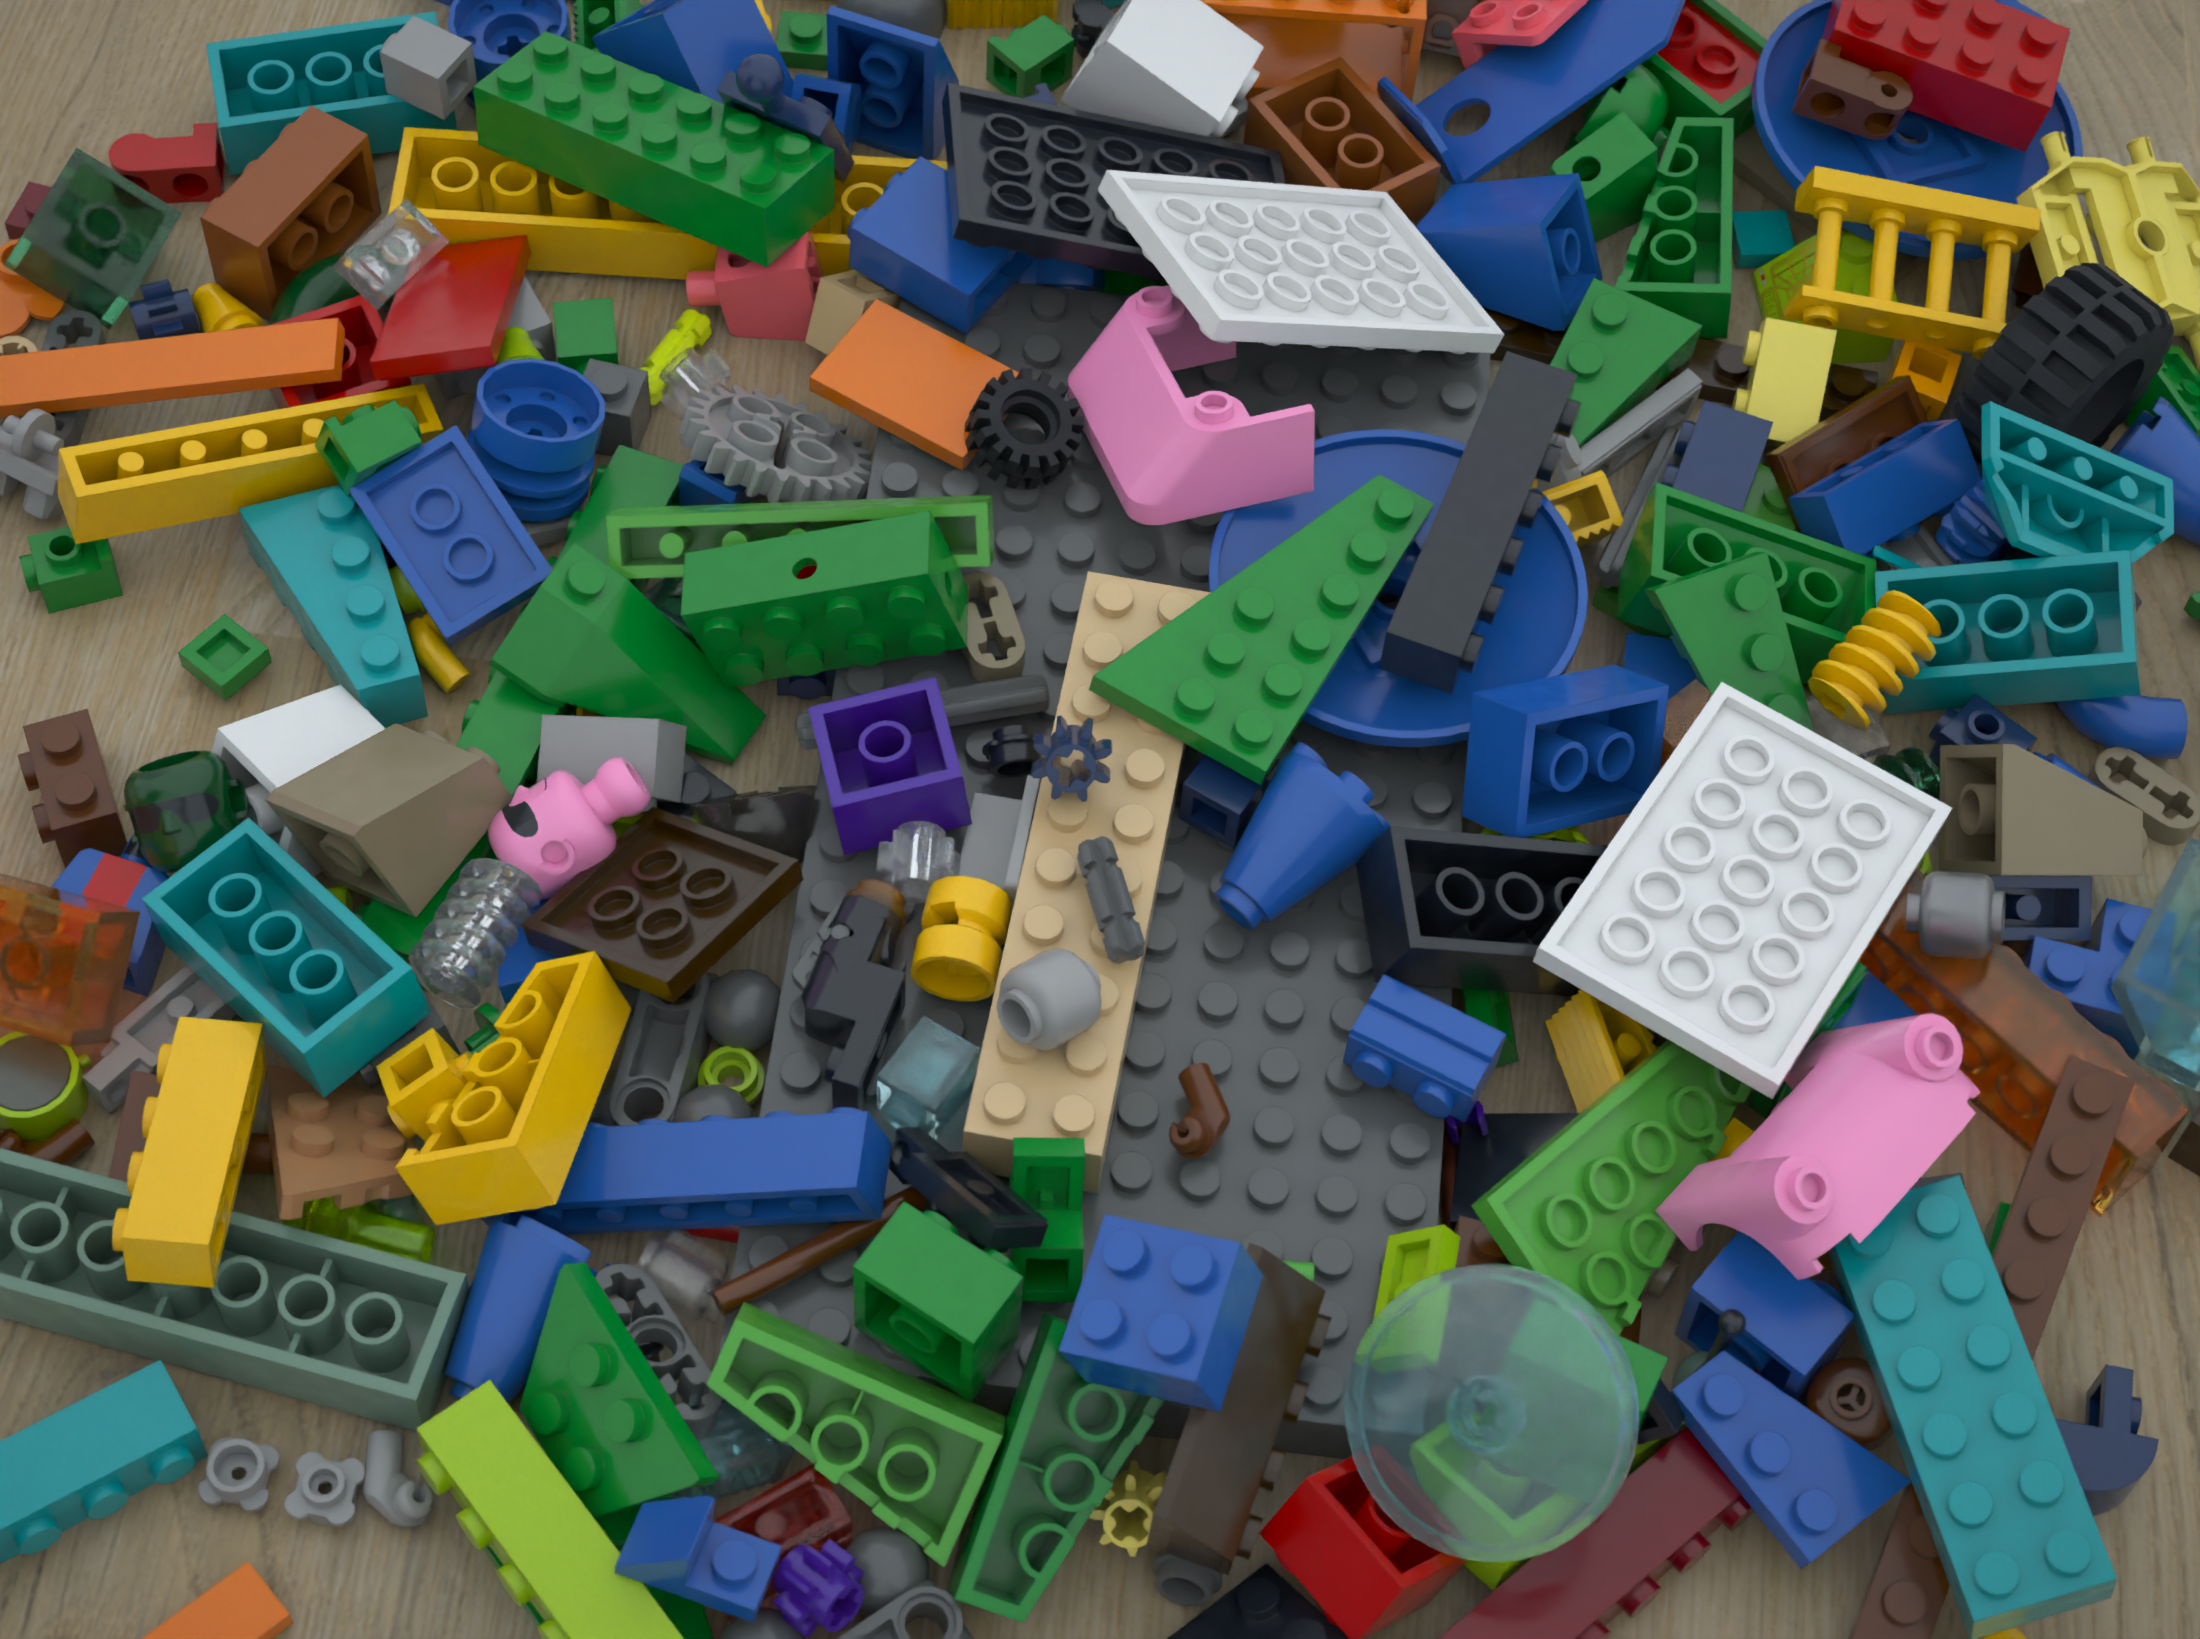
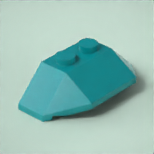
(2067, 494)

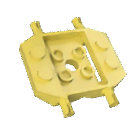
(2126, 207)

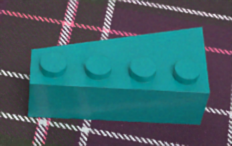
(340, 591)

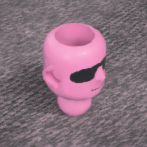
(566, 825)

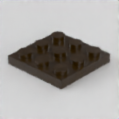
(664, 903)

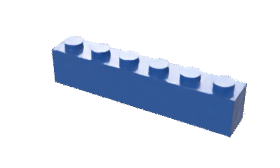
(722, 1174)

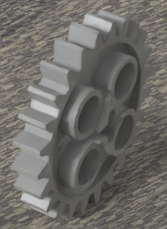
(740, 436)

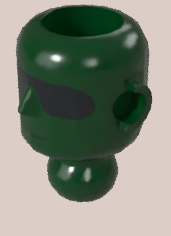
(182, 807)

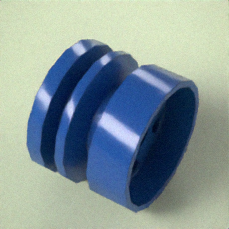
(504, 28)
(537, 435)

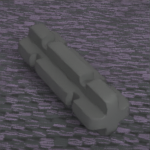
(1110, 900)

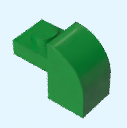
(1051, 1180)

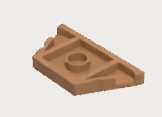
(330, 1144)

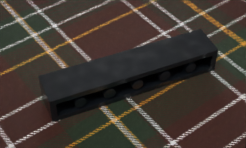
(1479, 524)

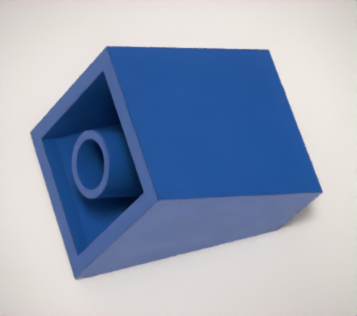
(691, 41)
(1518, 245)

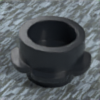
(1011, 751)

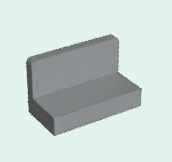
(999, 837)

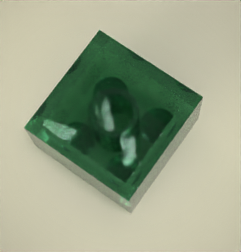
(93, 238)

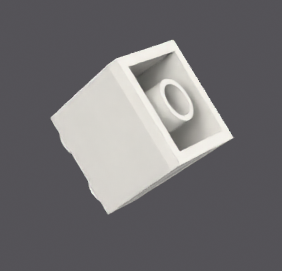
(1167, 67)
(287, 743)

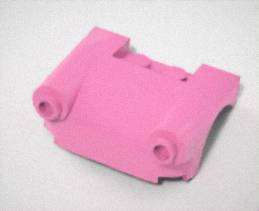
(1839, 1149)

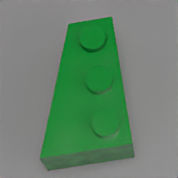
(1620, 354)

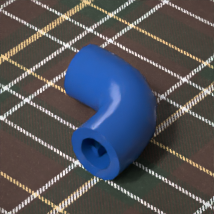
(2138, 722)

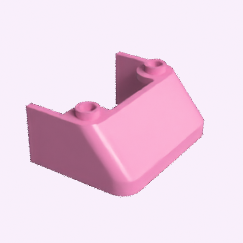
(1173, 452)

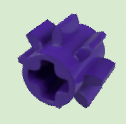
(818, 1588)

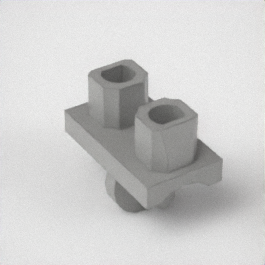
(31, 455)

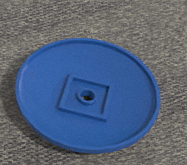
(1942, 160)
(1528, 641)

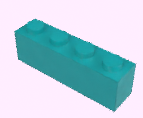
(93, 1459)

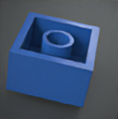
(1162, 1312)
(1789, 1321)

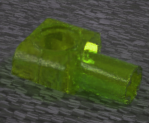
(367, 1228)

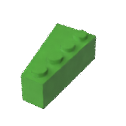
(862, 1424)

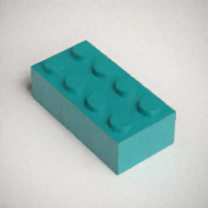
(335, 68)
(2022, 631)
(287, 956)

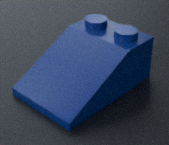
(899, 81)

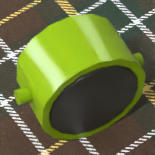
(40, 1085)

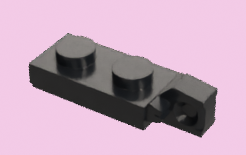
(965, 1193)

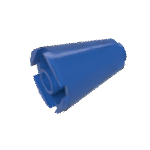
(2171, 449)
(508, 1305)

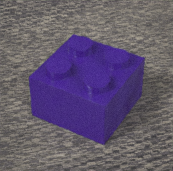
(889, 763)

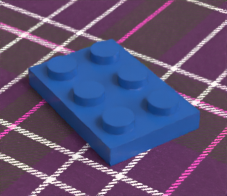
(452, 535)

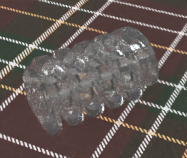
(473, 930)

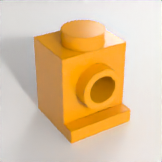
(1931, 372)

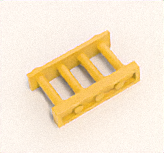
(1918, 210)

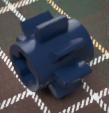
(163, 312)
(1061, 744)

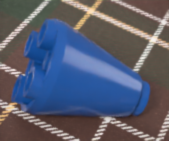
(1298, 838)

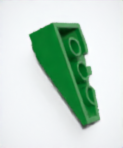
(612, 652)

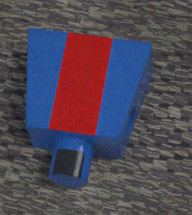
(122, 883)

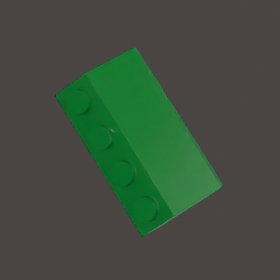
(1818, 583)

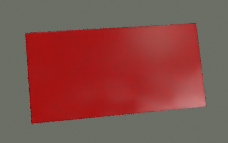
(453, 310)

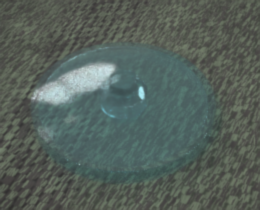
(1491, 1412)

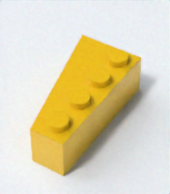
(525, 1097)

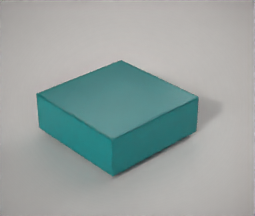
(1760, 236)

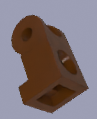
(1850, 94)

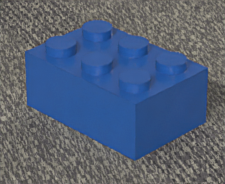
(1563, 750)

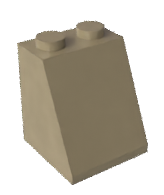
(393, 813)
(2031, 818)

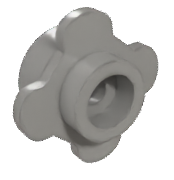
(235, 1454)
(325, 1509)

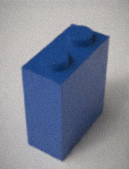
(911, 250)

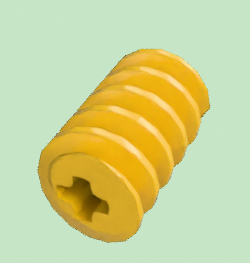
(1872, 657)

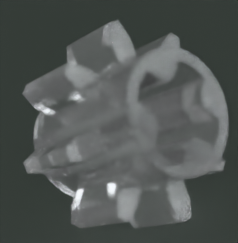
(688, 375)
(917, 859)

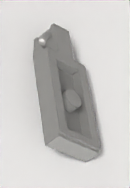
(140, 1035)

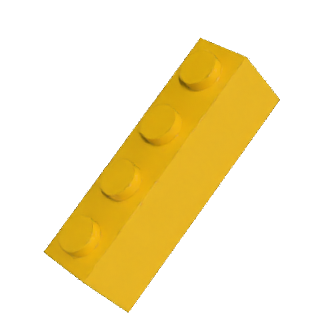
(192, 1152)

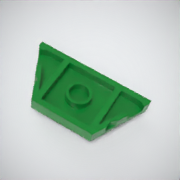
(604, 1407)

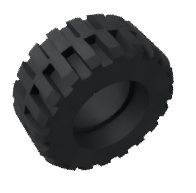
(2071, 357)

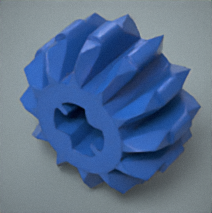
(1971, 532)

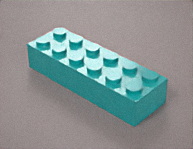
(1971, 1415)

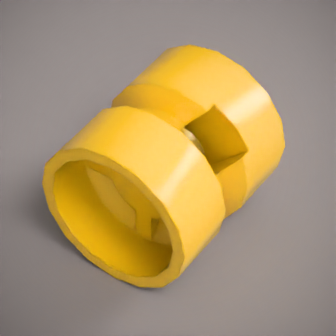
(961, 938)

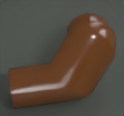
(1207, 1114)
(60, 1147)

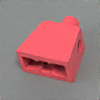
(758, 298)

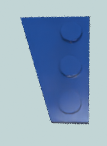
(1783, 1458)

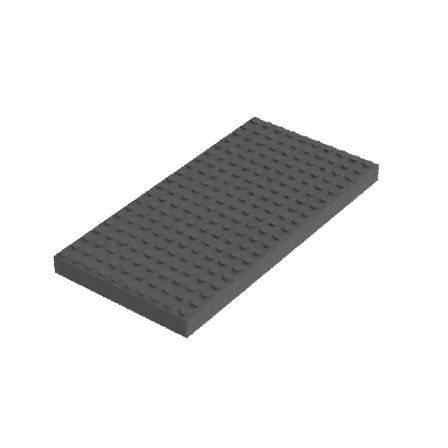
(1310, 1151)

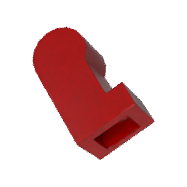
(173, 167)

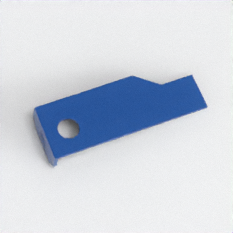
(1534, 84)

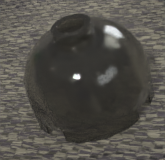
(770, 819)

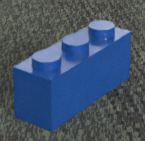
(1890, 489)

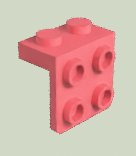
(1510, 23)

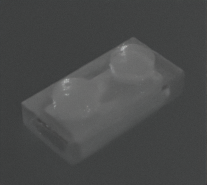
(391, 254)

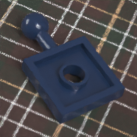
(758, 90)

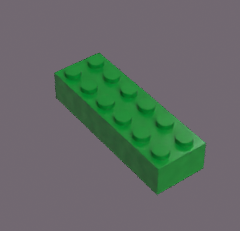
(656, 147)

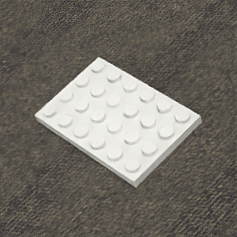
(1298, 264)
(1743, 888)

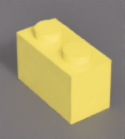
(1786, 376)

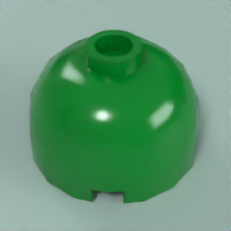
(1638, 96)

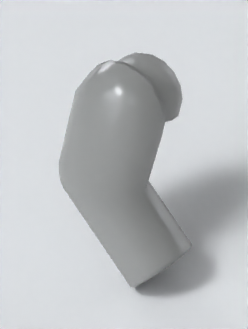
(387, 1487)

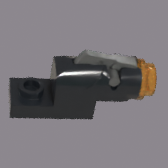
(850, 987)

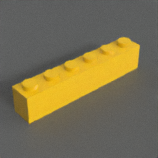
(209, 466)

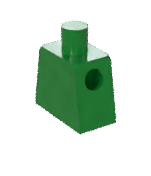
(1615, 173)

